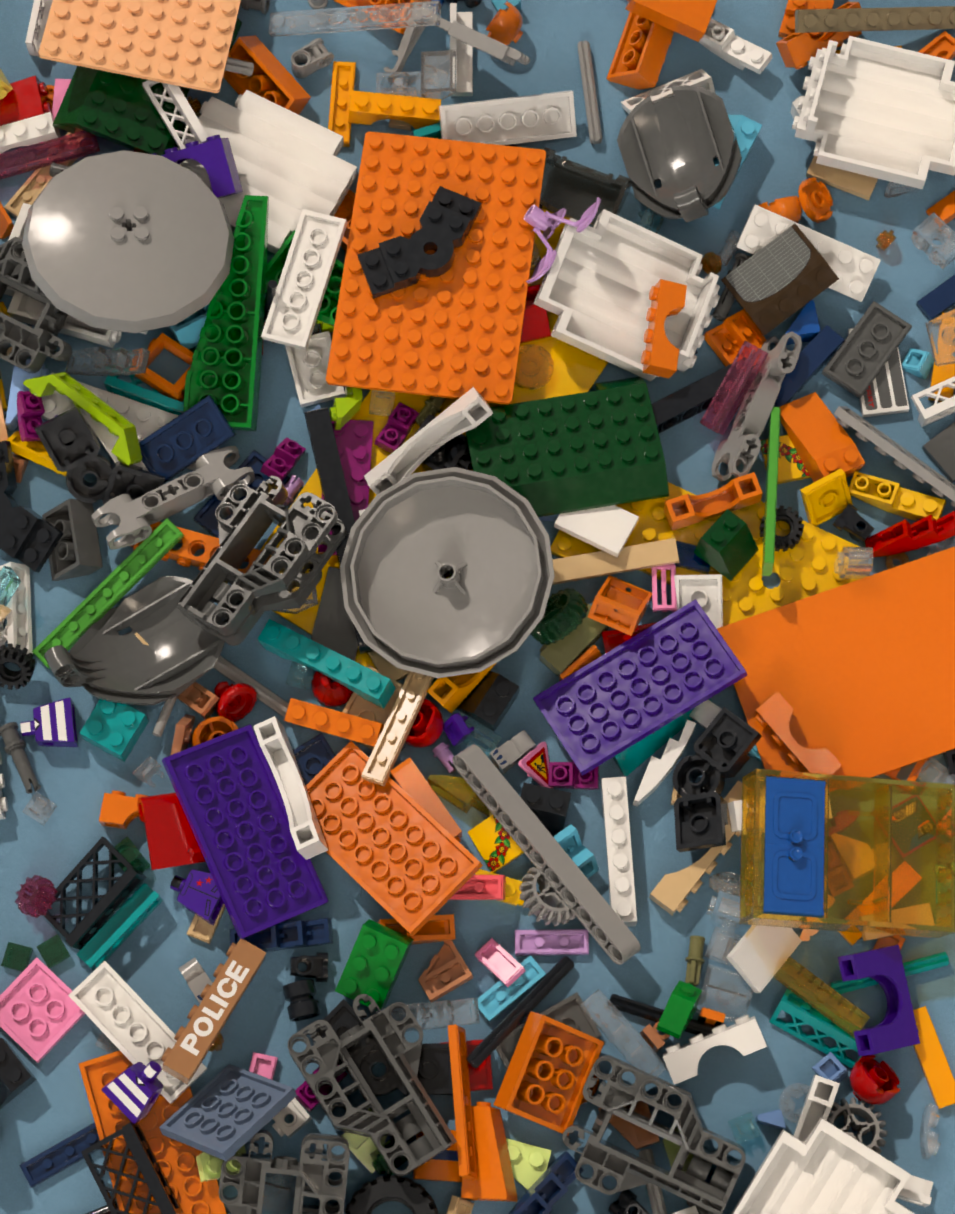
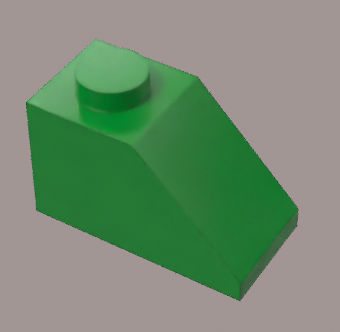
(679, 1009)

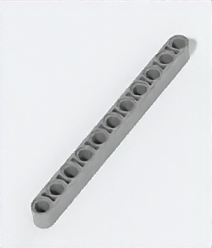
(546, 854)

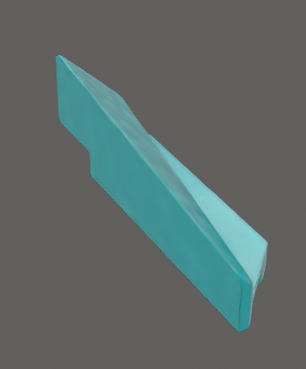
(636, 754)

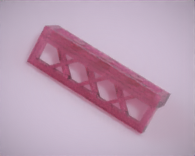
(734, 388)

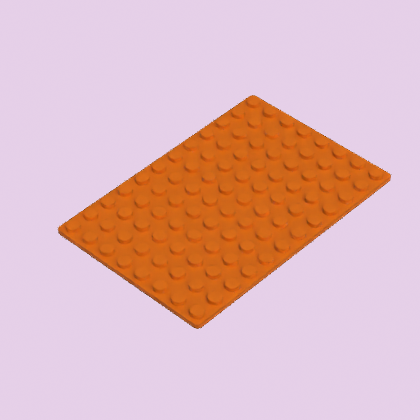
(448, 327)
(859, 667)

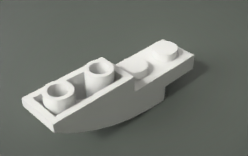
(733, 49)

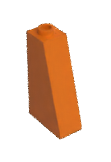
(681, 16)
(416, 786)
(493, 1161)

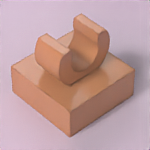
(652, 1037)

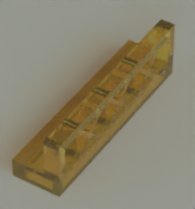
(821, 996)

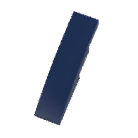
(809, 363)
(290, 935)
(548, 1187)

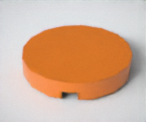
(815, 200)

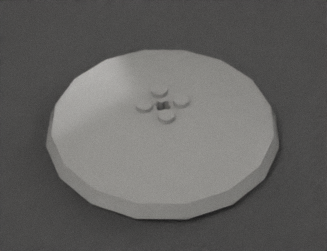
(128, 242)
(441, 526)

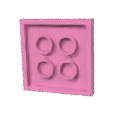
(38, 1010)

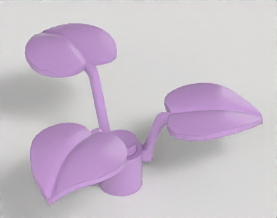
(548, 223)

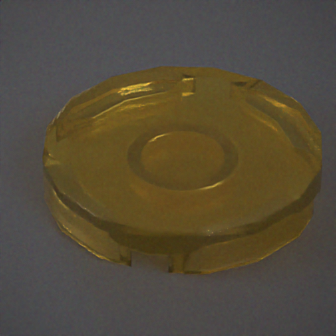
(533, 367)

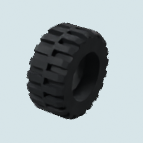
(391, 1189)

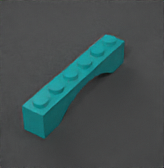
(343, 670)

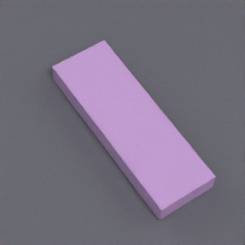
(551, 942)

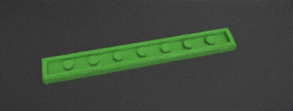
(771, 492)
(112, 589)

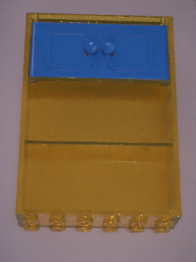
(847, 854)

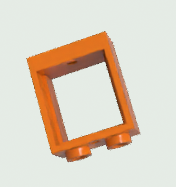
(174, 391)
(629, 605)

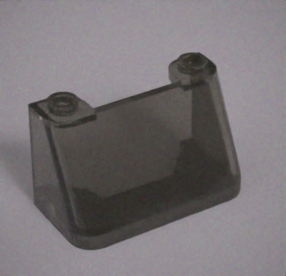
(578, 186)

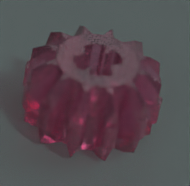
(36, 896)

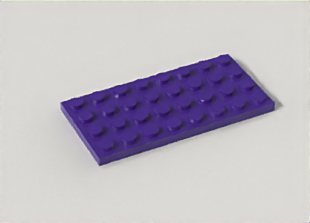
(639, 687)
(244, 831)

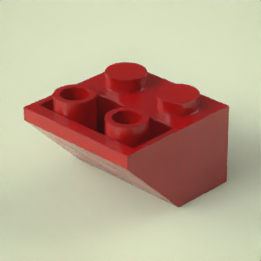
(535, 318)

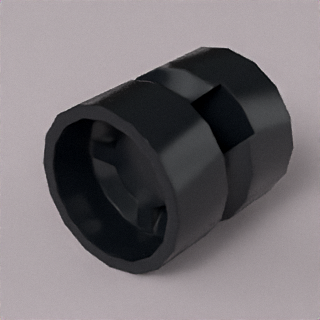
(301, 1000)

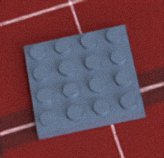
(228, 1112)

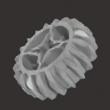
(547, 904)
(863, 1128)

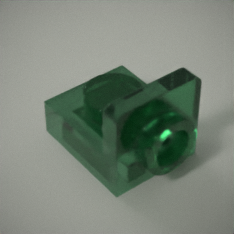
(132, 854)
(379, 1163)

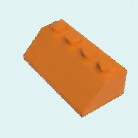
(640, 53)
(268, 78)

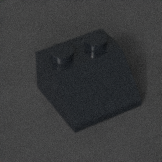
(490, 700)
(548, 805)
(13, 1074)

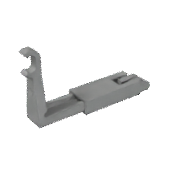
(463, 34)

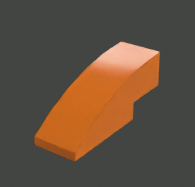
(437, 929)

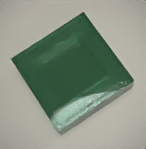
(53, 951)
(16, 957)

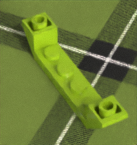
(345, 407)
(127, 446)

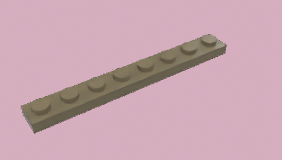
(874, 19)

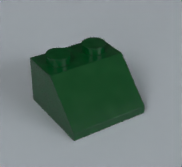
(727, 545)

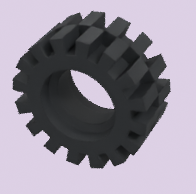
(795, 525)
(22, 659)

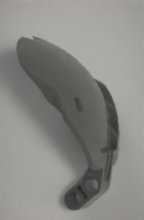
(678, 146)
(126, 669)

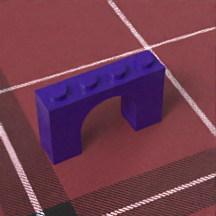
(217, 160)
(899, 1025)

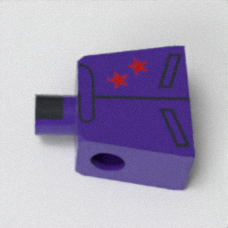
(199, 895)

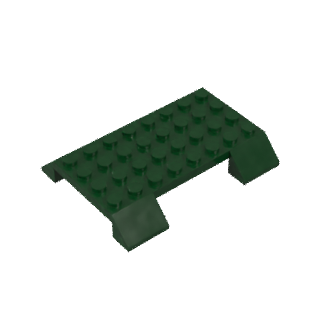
(119, 109)
(575, 448)

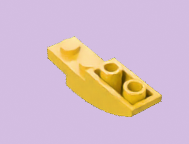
(895, 499)

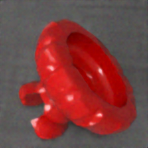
(329, 693)
(235, 700)

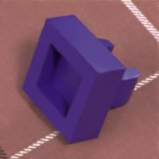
(457, 729)

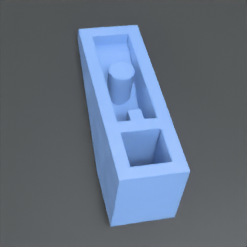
(17, 385)

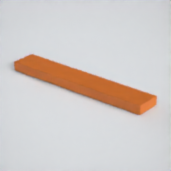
(462, 1102)

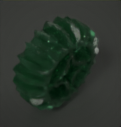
(561, 616)

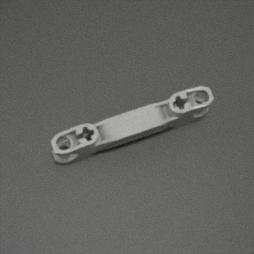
(744, 441)
(137, 515)

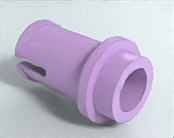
(292, 488)
(444, 755)

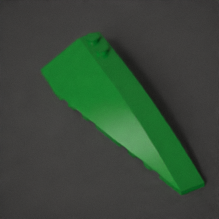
(231, 340)

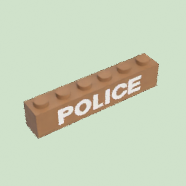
(214, 1010)

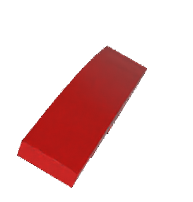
(907, 537)

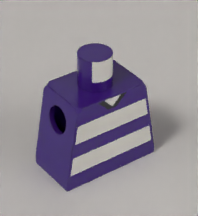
(53, 724)
(135, 1090)

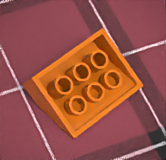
(548, 1072)

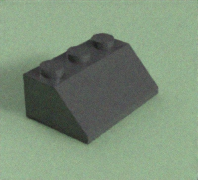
(78, 549)

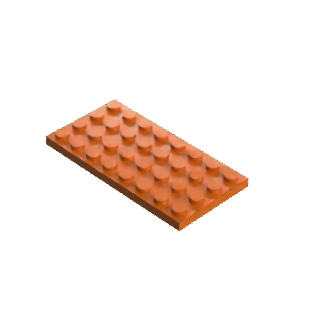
(388, 841)
(174, 1158)

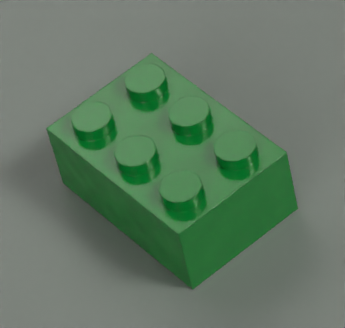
(374, 963)

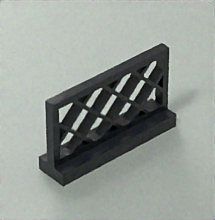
(108, 903)
(147, 1166)

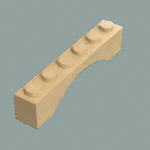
(676, 886)

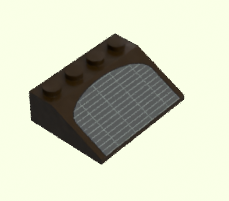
(779, 279)

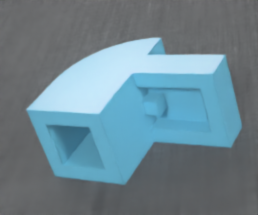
(581, 856)

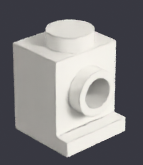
(300, 1115)

